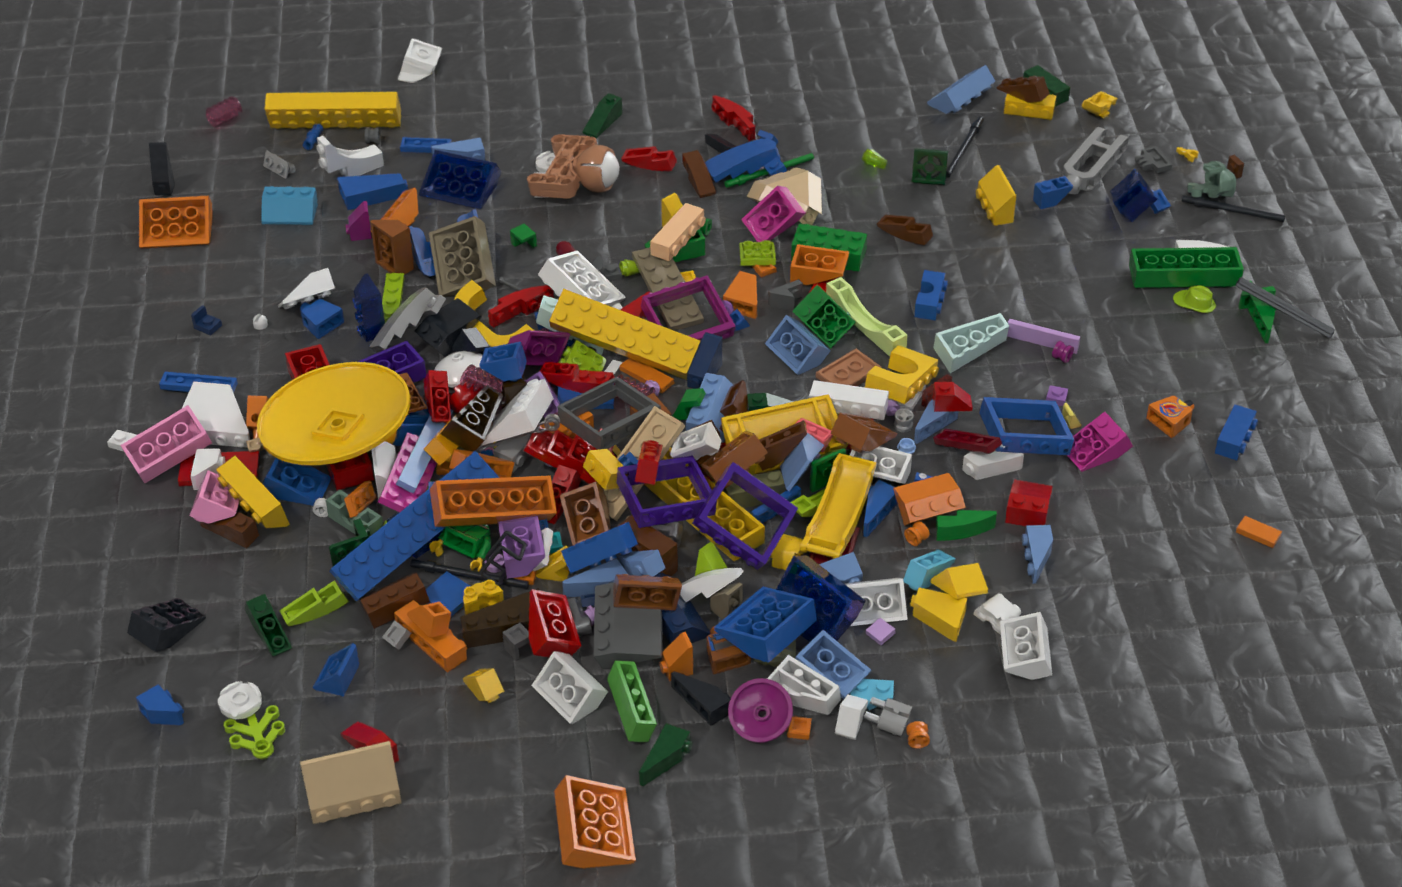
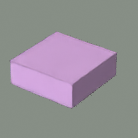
(880, 631)

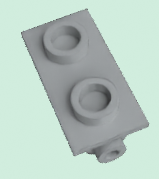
(278, 165)

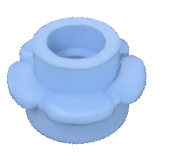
(906, 445)

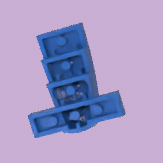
(747, 158)

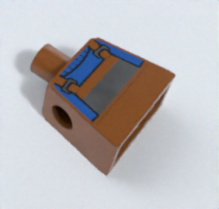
(723, 654)

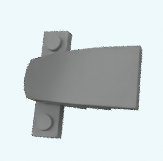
(408, 314)

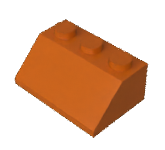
(928, 498)

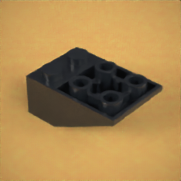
(163, 623)

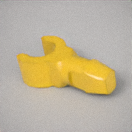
(1189, 154)

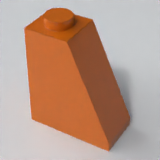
(743, 294)

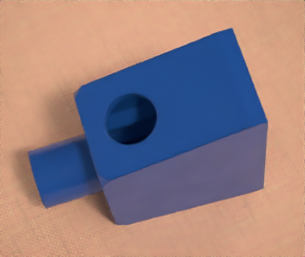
(321, 317)

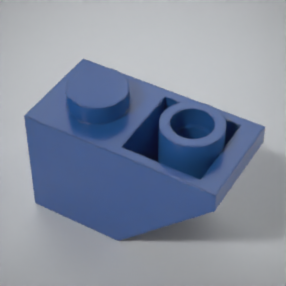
(1051, 192)
(159, 707)

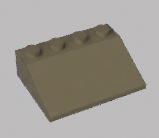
(461, 256)

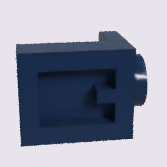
(205, 322)

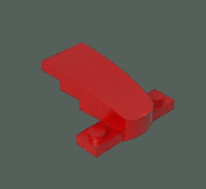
(561, 450)

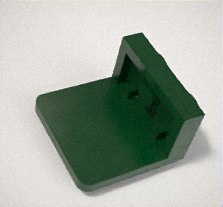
(342, 549)

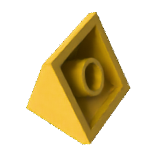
(961, 581)

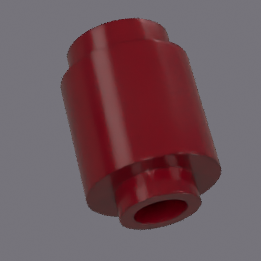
(564, 247)

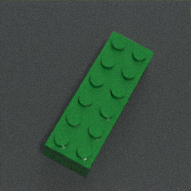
(1185, 267)

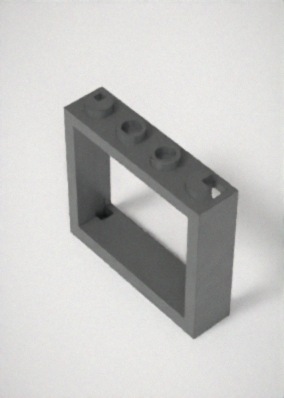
(616, 432)

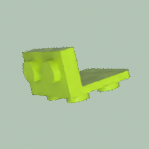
(583, 356)

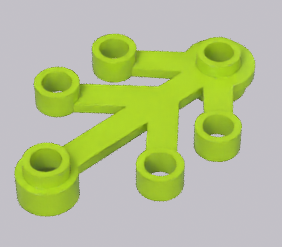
(262, 747)

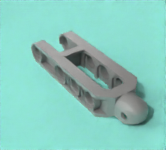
(1093, 146)

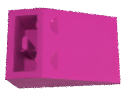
(1098, 443)

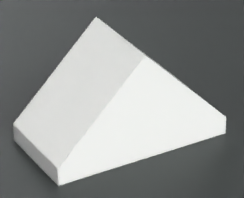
(850, 716)

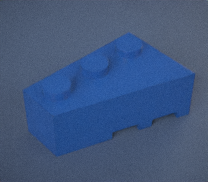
(600, 547)

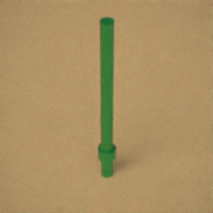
(741, 179)

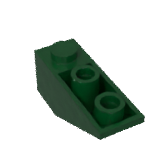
(267, 625)

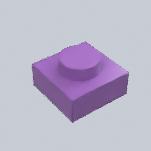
(1057, 394)

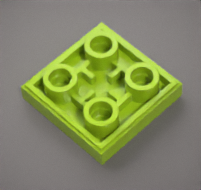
(757, 253)

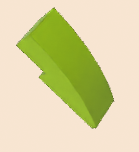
(314, 604)

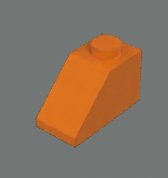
(678, 657)

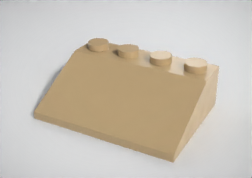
(351, 782)

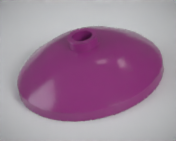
(754, 698)

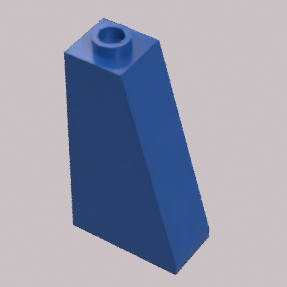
(370, 188)

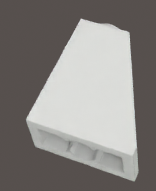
(987, 465)

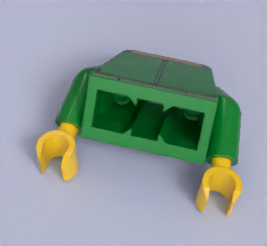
(466, 539)

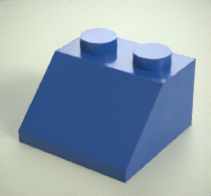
(504, 361)

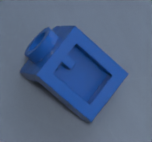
(1161, 203)

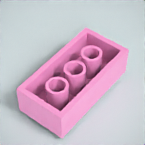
(166, 444)

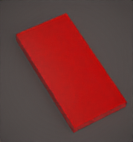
(249, 459)

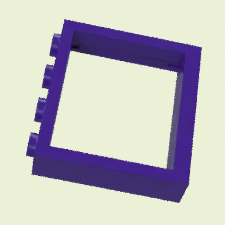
(667, 469)
(760, 492)

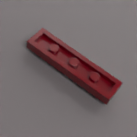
(967, 441)

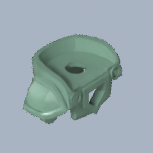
(1218, 181)

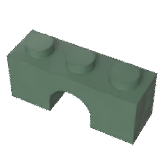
(338, 512)

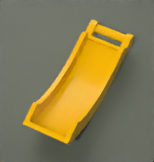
(839, 506)

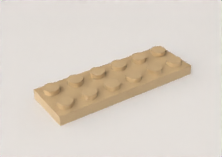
(657, 427)

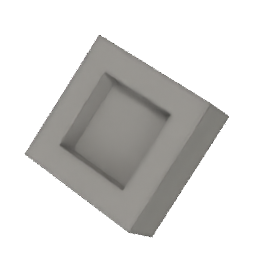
(396, 635)

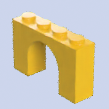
(916, 370)

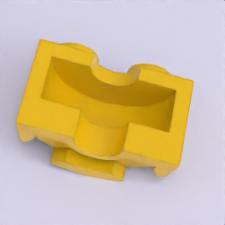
(1099, 104)
(785, 550)
(481, 596)

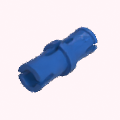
(312, 136)

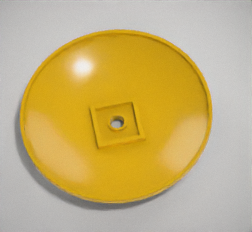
(333, 413)

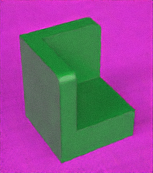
(523, 234)

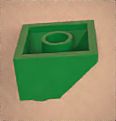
(821, 469)

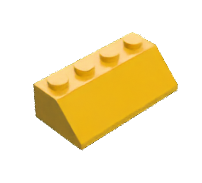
(252, 494)

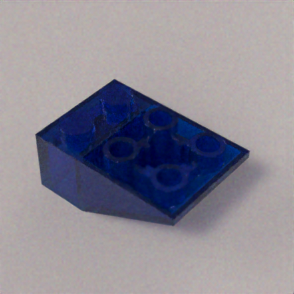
(1132, 195)

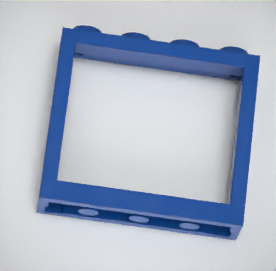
(1032, 410)

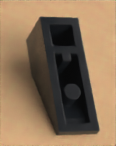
(161, 169)
(702, 697)

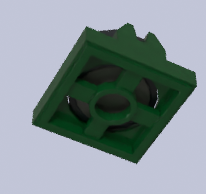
(929, 165)

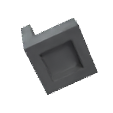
(515, 638)

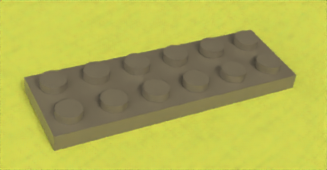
(661, 274)

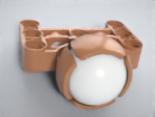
(575, 161)

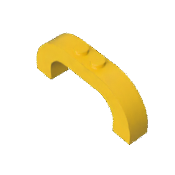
(474, 296)

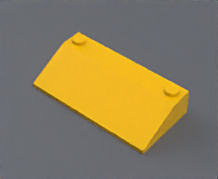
(778, 417)

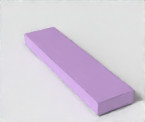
(1041, 335)

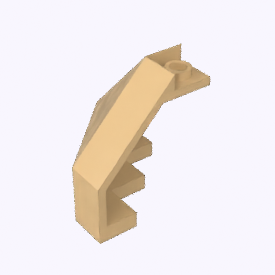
(802, 185)

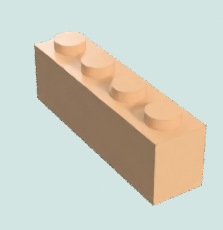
(677, 232)

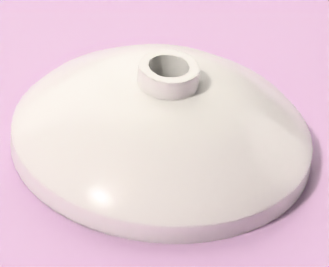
(456, 364)

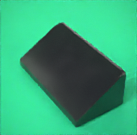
(718, 143)

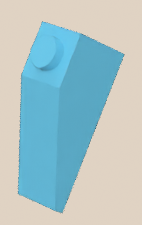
(926, 567)

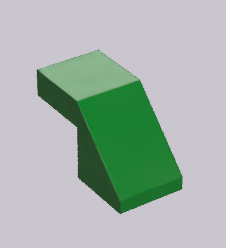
(690, 399)

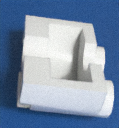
(997, 610)

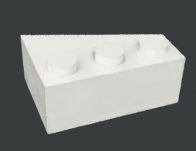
(806, 686)

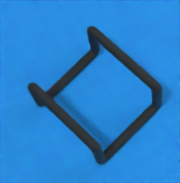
(491, 560)

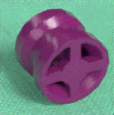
(1062, 351)

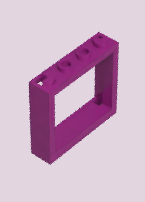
(685, 289)

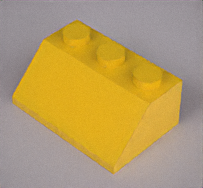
(997, 197)

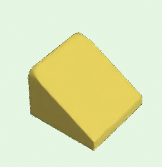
(1070, 418)

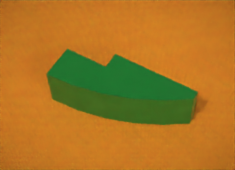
(964, 524)

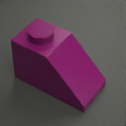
(359, 223)

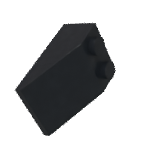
(445, 326)

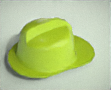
(1196, 298)

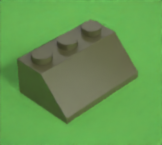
(772, 479)

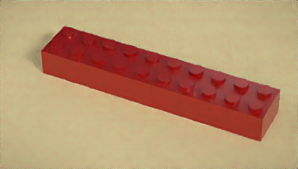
(343, 473)

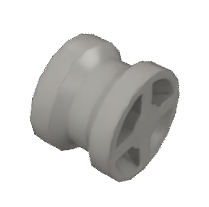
(903, 420)

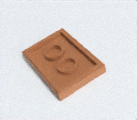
(848, 369)

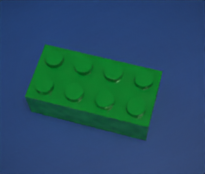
(833, 239)

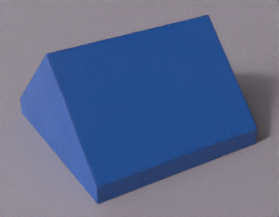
(338, 671)

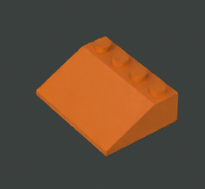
(175, 221)
(593, 824)

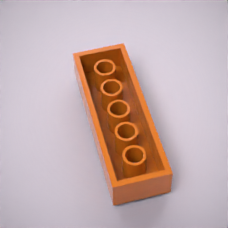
(491, 500)

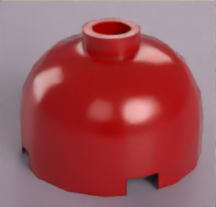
(461, 397)

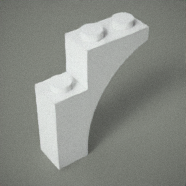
(348, 161)

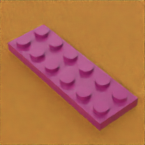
(395, 496)

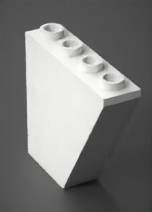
(218, 413)

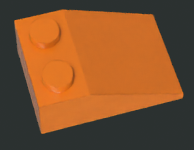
(817, 264)

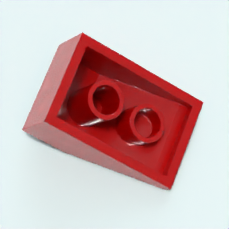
(1028, 503)
(551, 624)

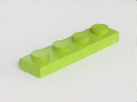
(392, 293)

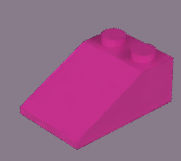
(773, 214)

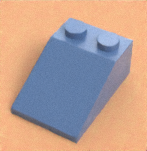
(800, 460)
(833, 662)

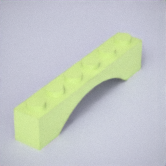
(883, 335)

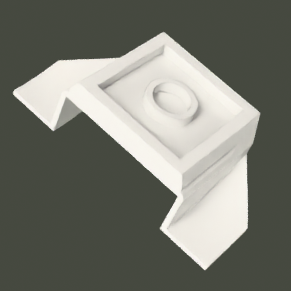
(419, 61)

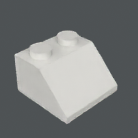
(697, 442)

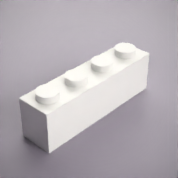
(853, 399)

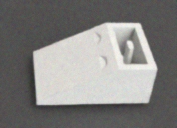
(314, 285)

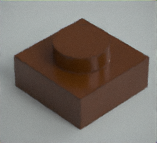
(1236, 166)

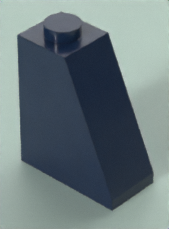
(706, 360)

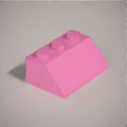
(213, 501)

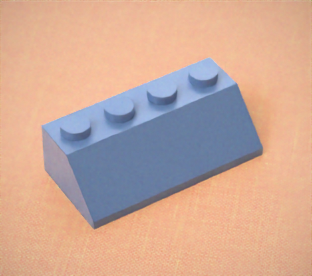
(963, 90)
(716, 389)

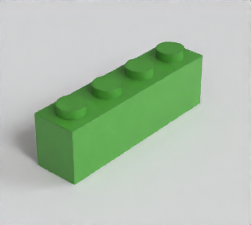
(631, 701)

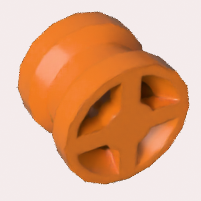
(916, 533)
(918, 734)

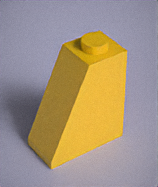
(939, 611)

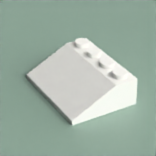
(579, 276)
(522, 412)

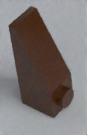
(781, 444)
(237, 529)

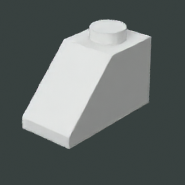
(205, 460)

